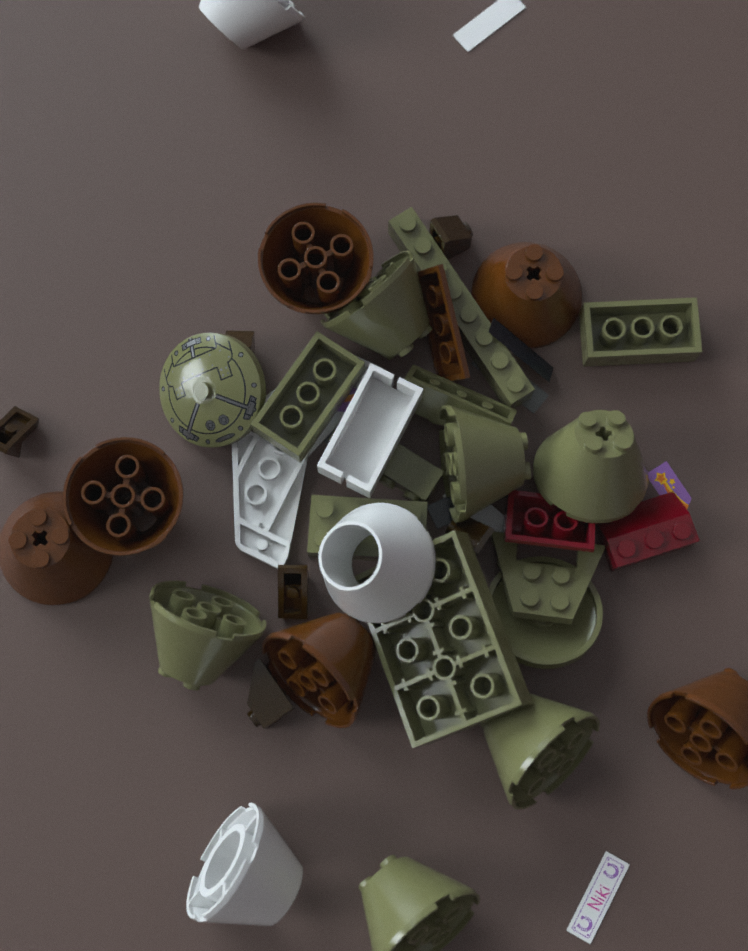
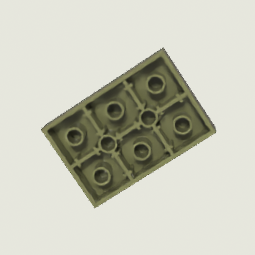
(450, 651)

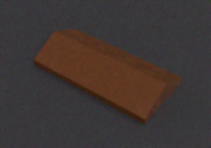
(445, 336)

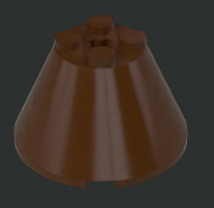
(315, 258)
(529, 292)
(123, 496)
(46, 557)
(323, 666)
(706, 727)

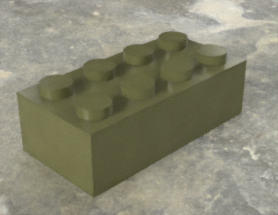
(640, 332)
(308, 397)
(329, 510)

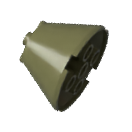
(387, 312)
(479, 460)
(592, 468)
(200, 631)
(538, 747)
(414, 906)

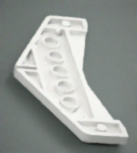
(269, 493)

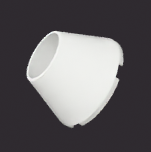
(250, 20)
(403, 566)
(245, 874)

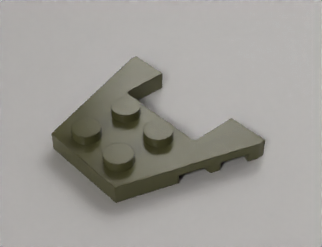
(542, 589)

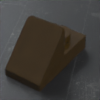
(15, 429)
(293, 591)

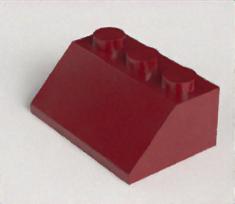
(535, 522)
(648, 532)

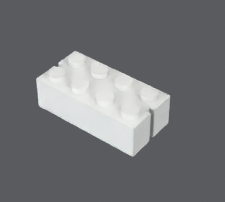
(370, 430)

